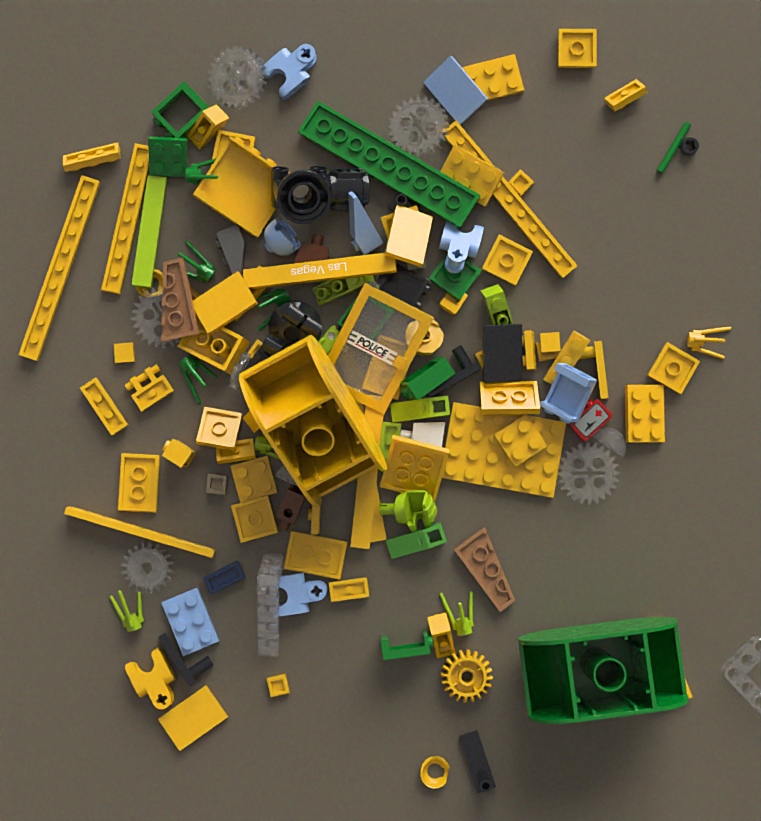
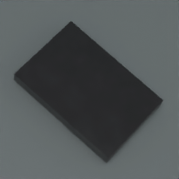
(502, 352)

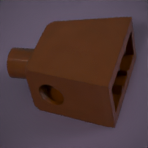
(312, 251)
(293, 500)

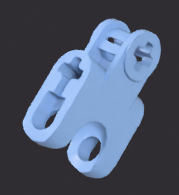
(292, 66)
(459, 246)
(299, 593)

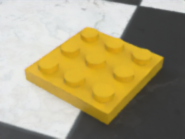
(414, 466)

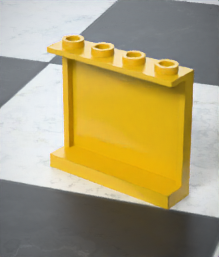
(242, 187)

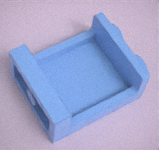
(568, 393)

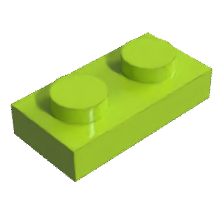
(388, 430)

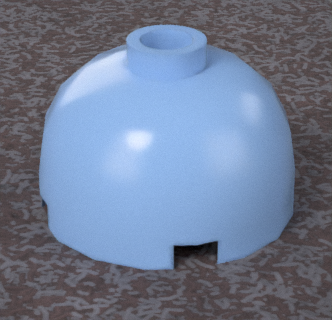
(280, 238)

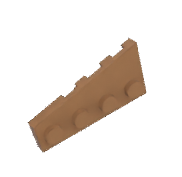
(178, 307)
(484, 565)

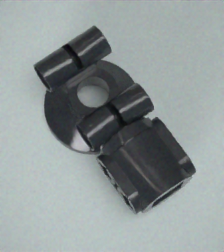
(323, 193)
(287, 314)

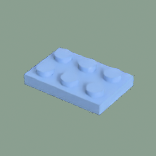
(190, 621)

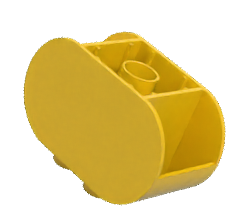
(311, 419)

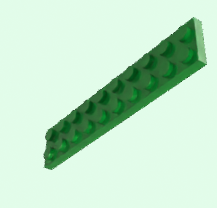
(389, 164)

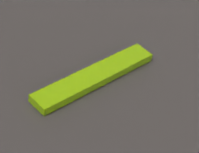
(149, 232)

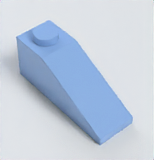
(361, 228)

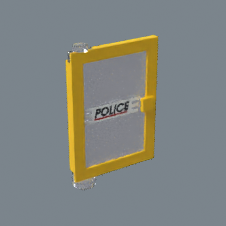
(378, 345)

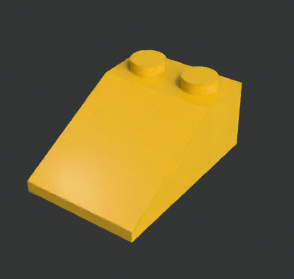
(219, 349)

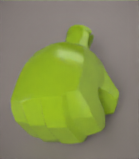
(411, 507)

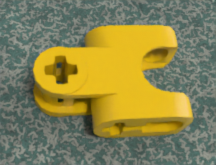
(154, 682)

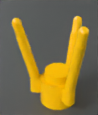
(696, 339)

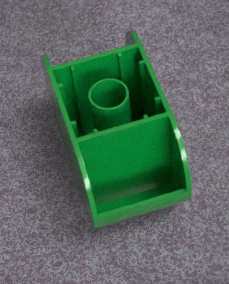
(603, 670)

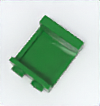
(406, 650)

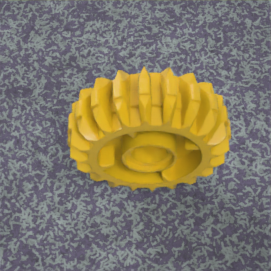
(472, 686)

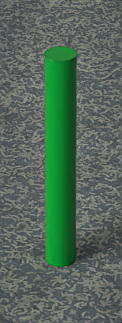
(673, 148)

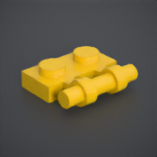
(151, 393)

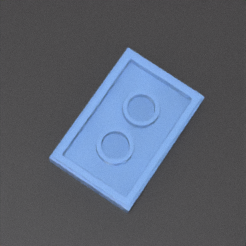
(455, 90)

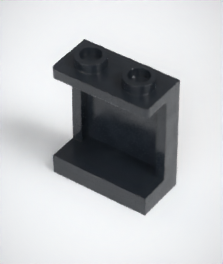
(404, 285)

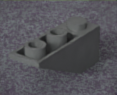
(233, 247)

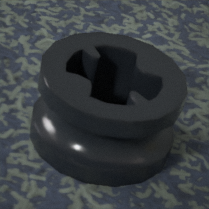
(683, 146)

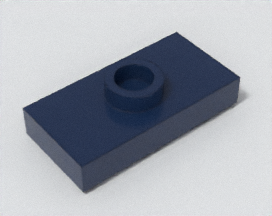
(224, 577)

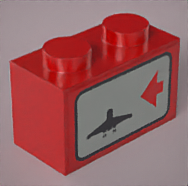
(591, 420)

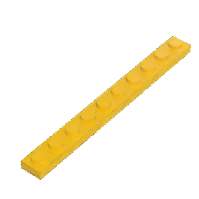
(517, 208)
(59, 268)

